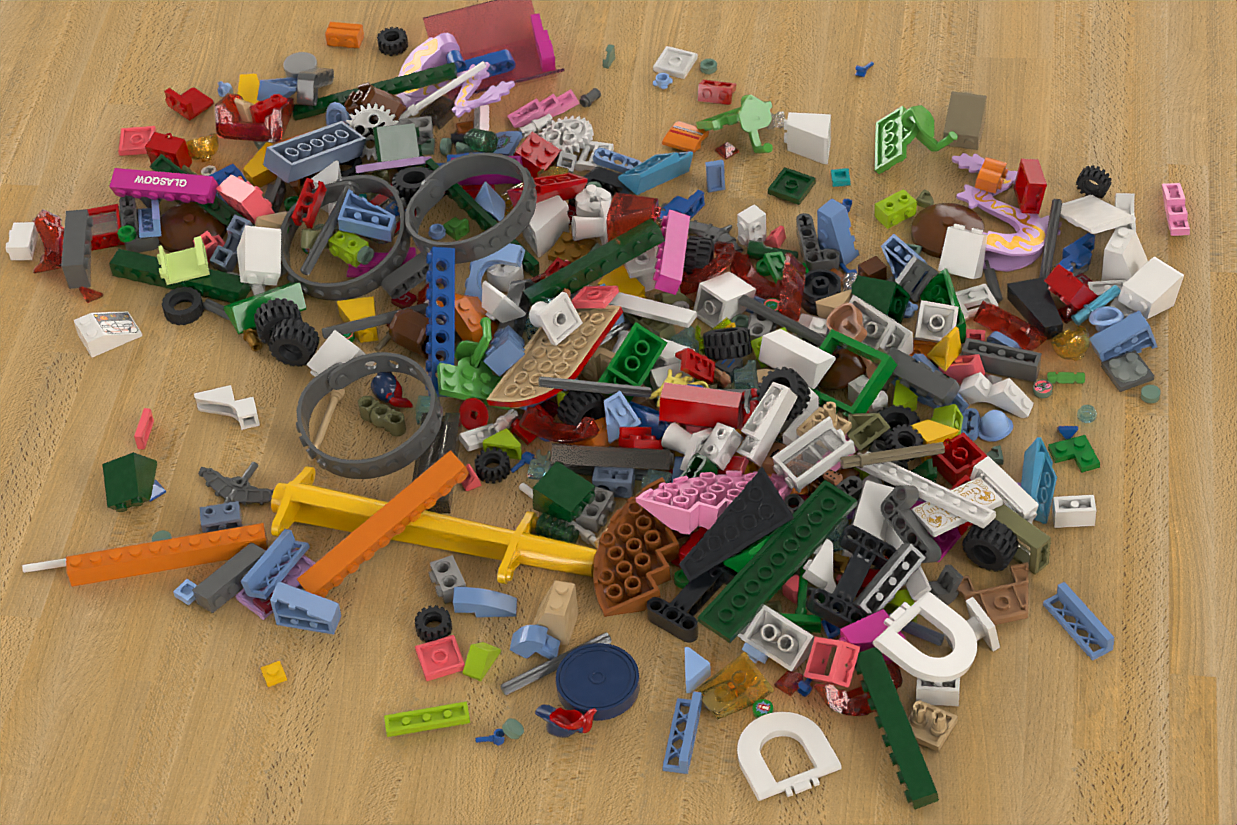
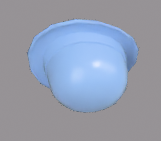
(335, 113)
(1105, 317)
(995, 426)

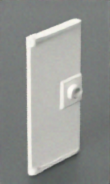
(1094, 214)

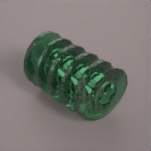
(481, 140)
(554, 529)

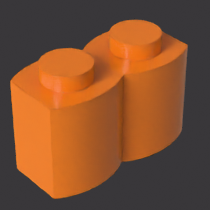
(991, 175)

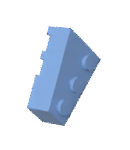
(366, 219)
(834, 231)
(898, 256)
(1123, 337)
(504, 350)
(304, 610)

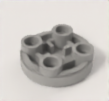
(299, 62)

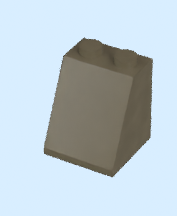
(966, 118)

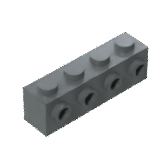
(1005, 359)
(227, 579)
(889, 579)

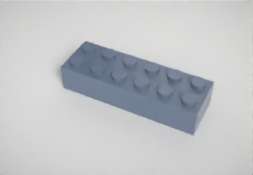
(314, 151)

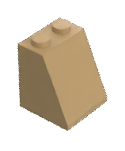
(558, 611)

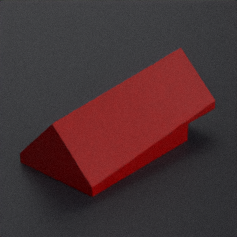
(565, 185)
(699, 406)

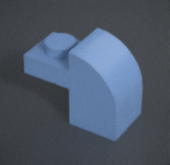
(534, 639)

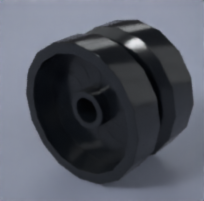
(817, 286)

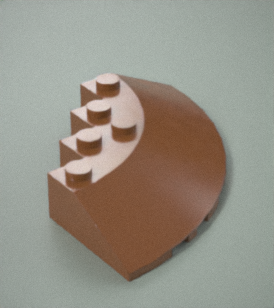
(633, 558)

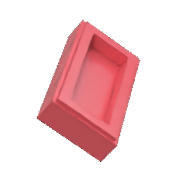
(144, 428)

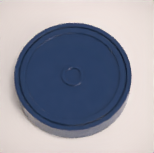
(598, 678)

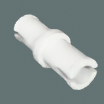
(536, 125)
(503, 422)

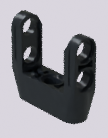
(608, 180)

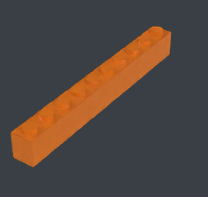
(384, 525)
(163, 555)

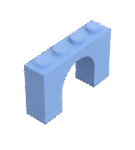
(509, 255)

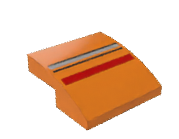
(685, 137)

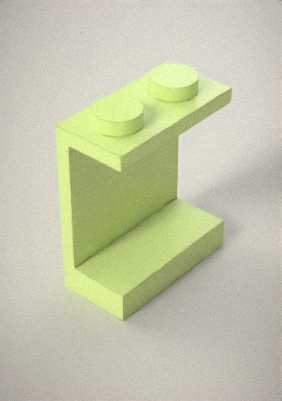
(183, 264)

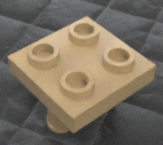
(821, 414)
(931, 724)

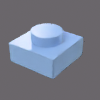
(184, 592)
(754, 654)

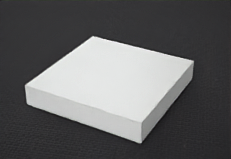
(675, 62)

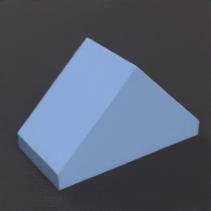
(696, 669)

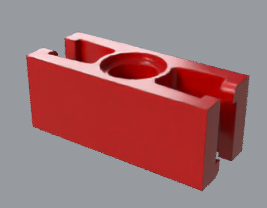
(312, 209)

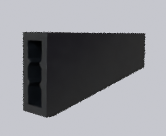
(1036, 305)

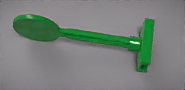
(809, 623)

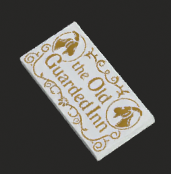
(939, 520)

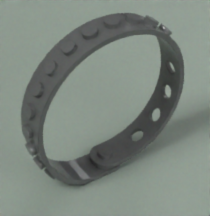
(456, 170)
(372, 279)
(340, 376)

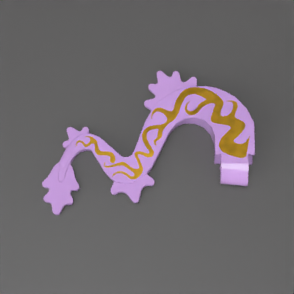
(433, 54)
(1005, 251)

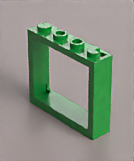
(875, 383)

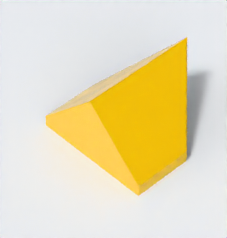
(946, 349)
(933, 432)

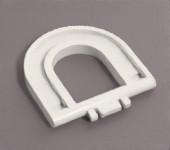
(914, 661)
(787, 725)

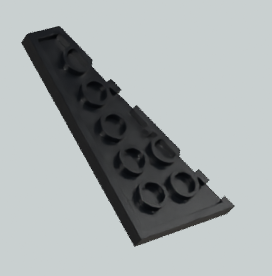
(744, 522)

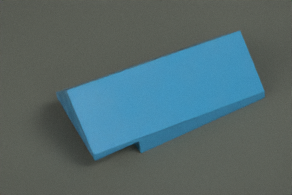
(656, 171)
(1039, 478)

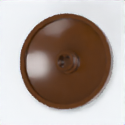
(185, 223)
(931, 225)

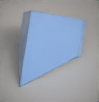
(491, 202)

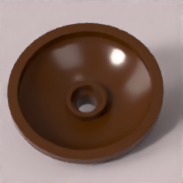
(844, 370)

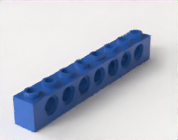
(445, 258)

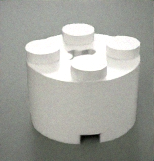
(589, 201)
(502, 275)

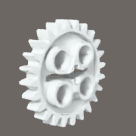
(363, 119)
(569, 134)

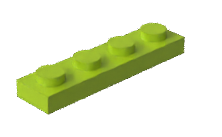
(427, 719)

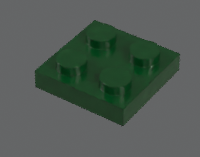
(791, 185)

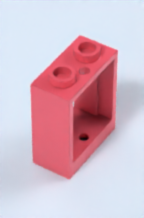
(844, 654)

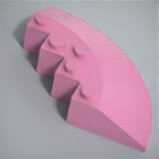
(699, 499)

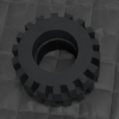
(409, 181)
(698, 253)
(271, 314)
(293, 342)
(727, 343)
(792, 380)
(580, 404)
(898, 416)
(990, 546)

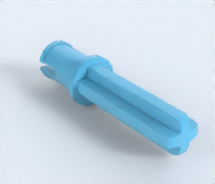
(1102, 300)

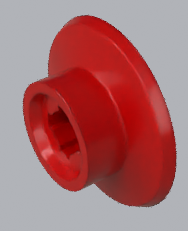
(467, 412)

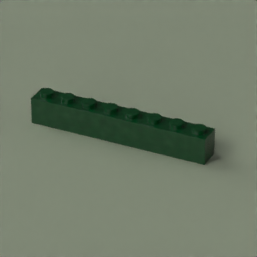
(597, 263)
(145, 269)
(896, 728)

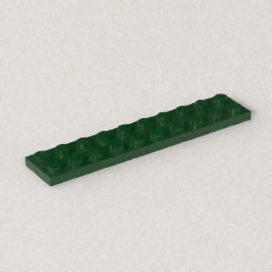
(777, 561)

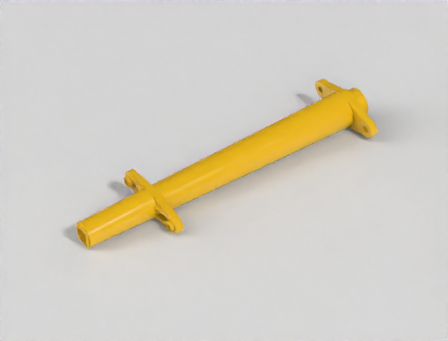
(345, 511)

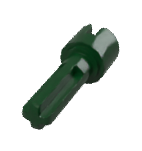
(757, 250)

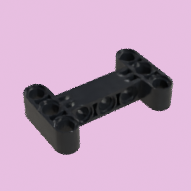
(852, 577)
(679, 614)

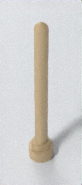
(334, 396)

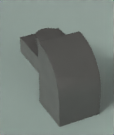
(946, 585)

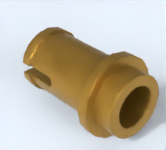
(250, 336)

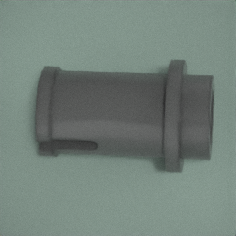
(586, 100)

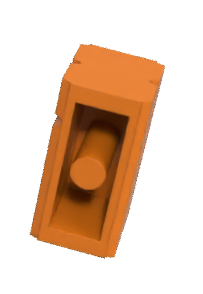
(344, 34)

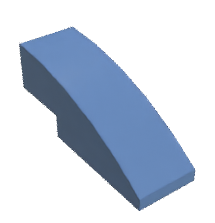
(484, 602)

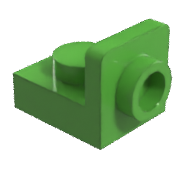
(457, 228)

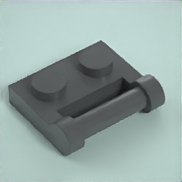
(911, 275)

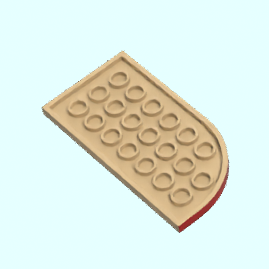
(564, 361)

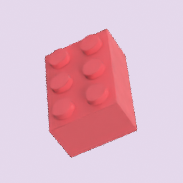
(244, 198)

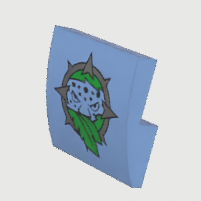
(508, 142)

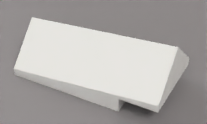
(883, 330)
(785, 350)
(766, 423)
(868, 512)
(778, 638)

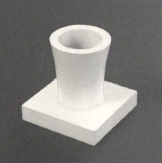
(591, 226)
(643, 268)
(557, 318)
(684, 442)
(981, 625)

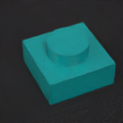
(840, 177)

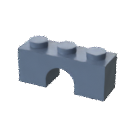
(226, 257)

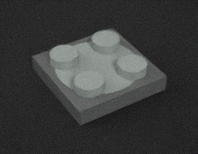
(1127, 371)

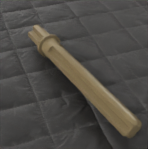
(892, 455)

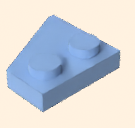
(618, 414)

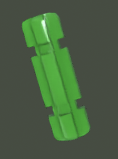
(1066, 377)

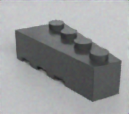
(77, 248)
(923, 379)

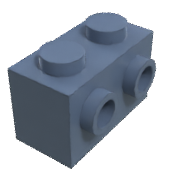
(221, 517)

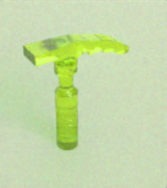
(726, 321)

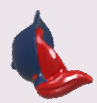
(388, 390)
(564, 722)

